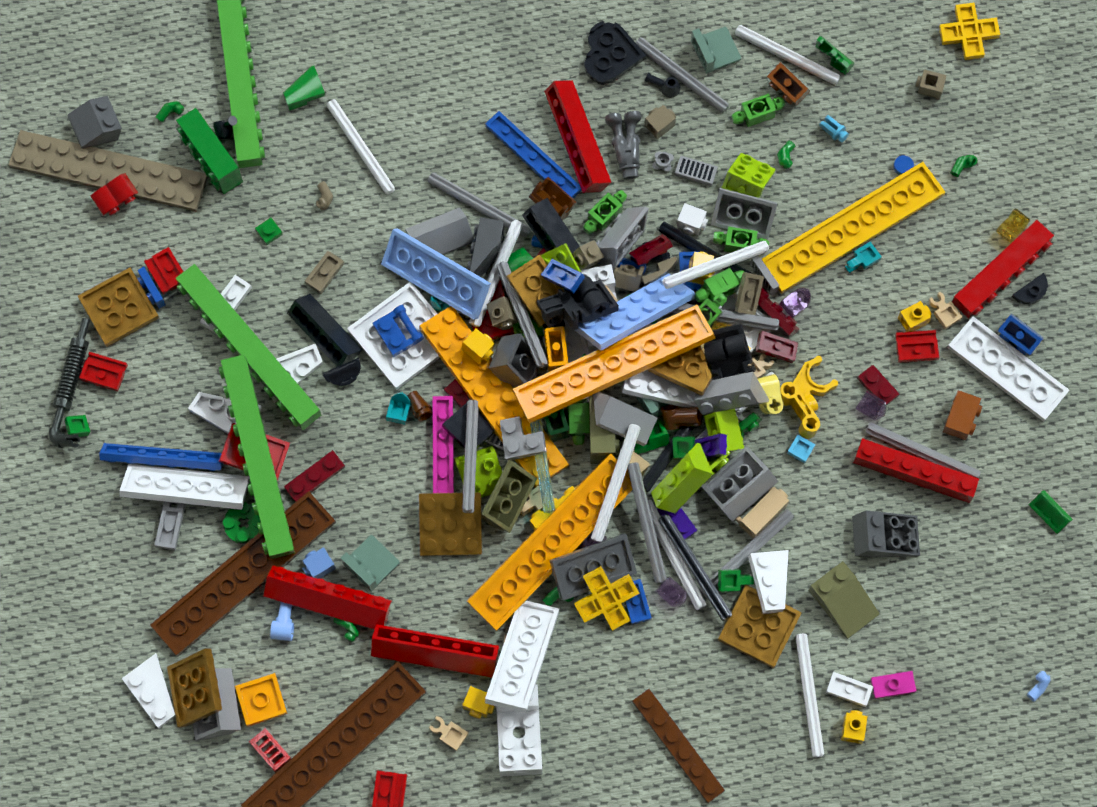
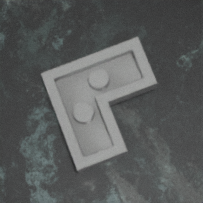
(517, 444)

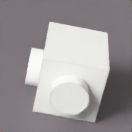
(692, 220)

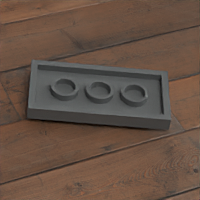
(611, 554)

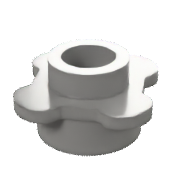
(659, 156)

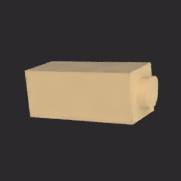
(764, 512)

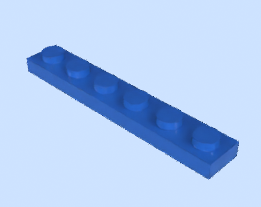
(531, 153)
(160, 456)

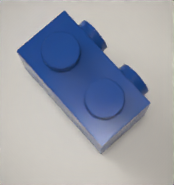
(1020, 334)

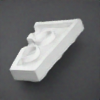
(301, 363)
(213, 410)
(770, 578)
(150, 690)

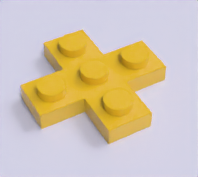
(969, 31)
(606, 598)

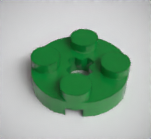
(231, 524)

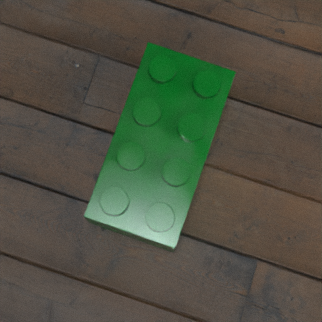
(208, 151)

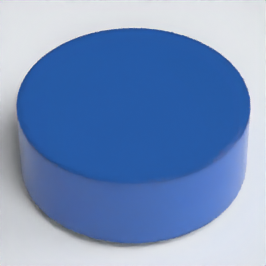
(903, 164)

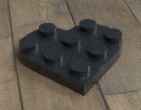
(610, 53)

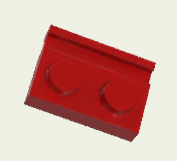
(164, 270)
(917, 346)
(103, 371)
(389, 789)

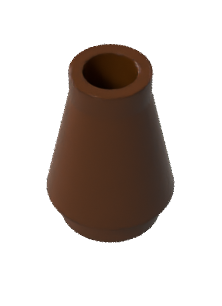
(420, 408)

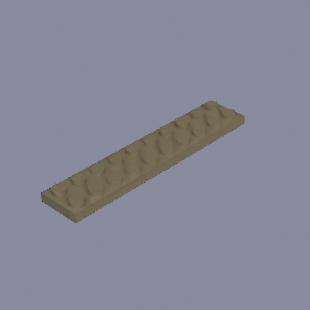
(98, 166)

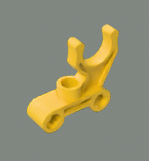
(802, 400)

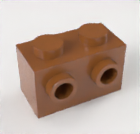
(788, 83)
(962, 415)

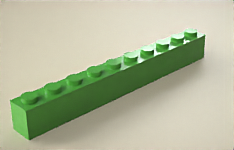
(241, 83)
(244, 341)
(257, 457)

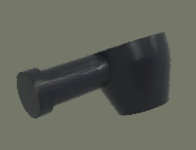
(668, 91)
(224, 128)

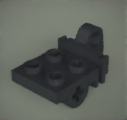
(586, 304)
(729, 352)

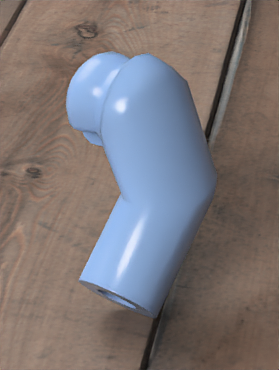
(1040, 687)

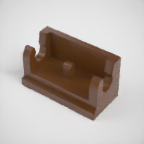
(557, 196)

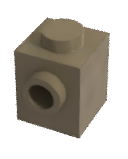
(660, 121)
(587, 255)
(502, 313)

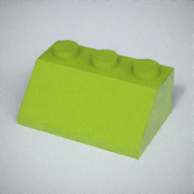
(682, 481)

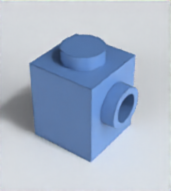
(318, 564)

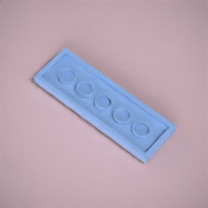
(435, 274)
(635, 312)

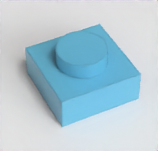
(801, 448)

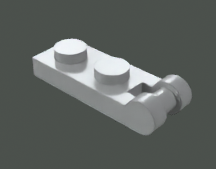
(169, 526)

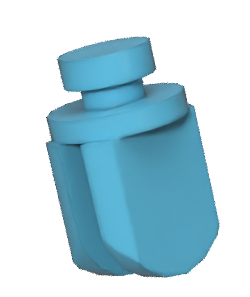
(834, 129)

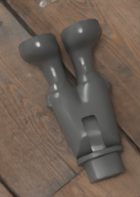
(626, 148)

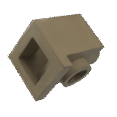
(931, 78)
(628, 277)

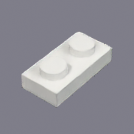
(849, 689)

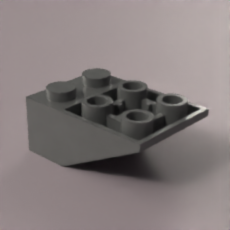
(486, 246)
(885, 535)

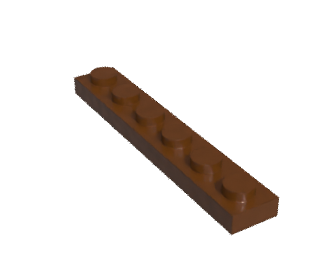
(678, 746)

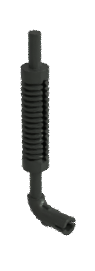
(68, 385)

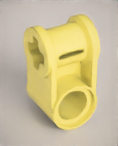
(772, 389)

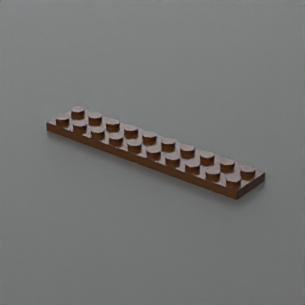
(237, 578)
(340, 741)

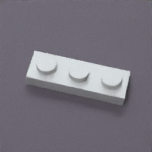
(233, 294)

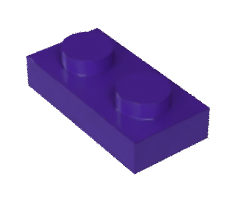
(713, 445)
(681, 521)

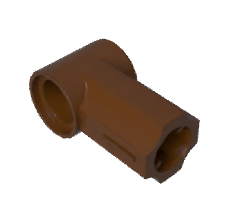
(675, 417)

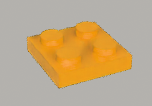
(261, 699)

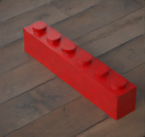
(577, 136)
(1003, 269)
(916, 470)
(326, 597)
(434, 650)

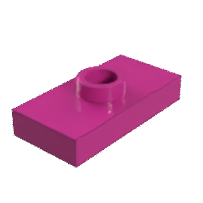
(893, 684)

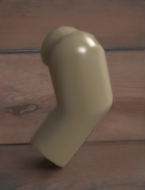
(326, 196)

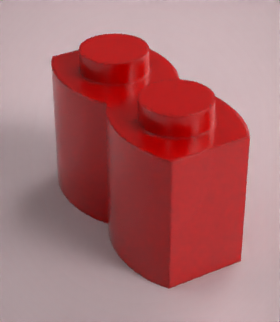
(114, 194)

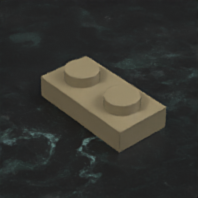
(324, 272)
(749, 293)

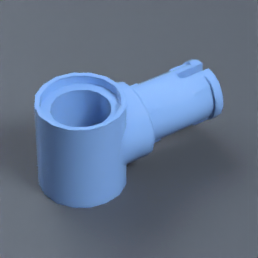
(283, 625)

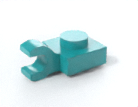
(865, 256)

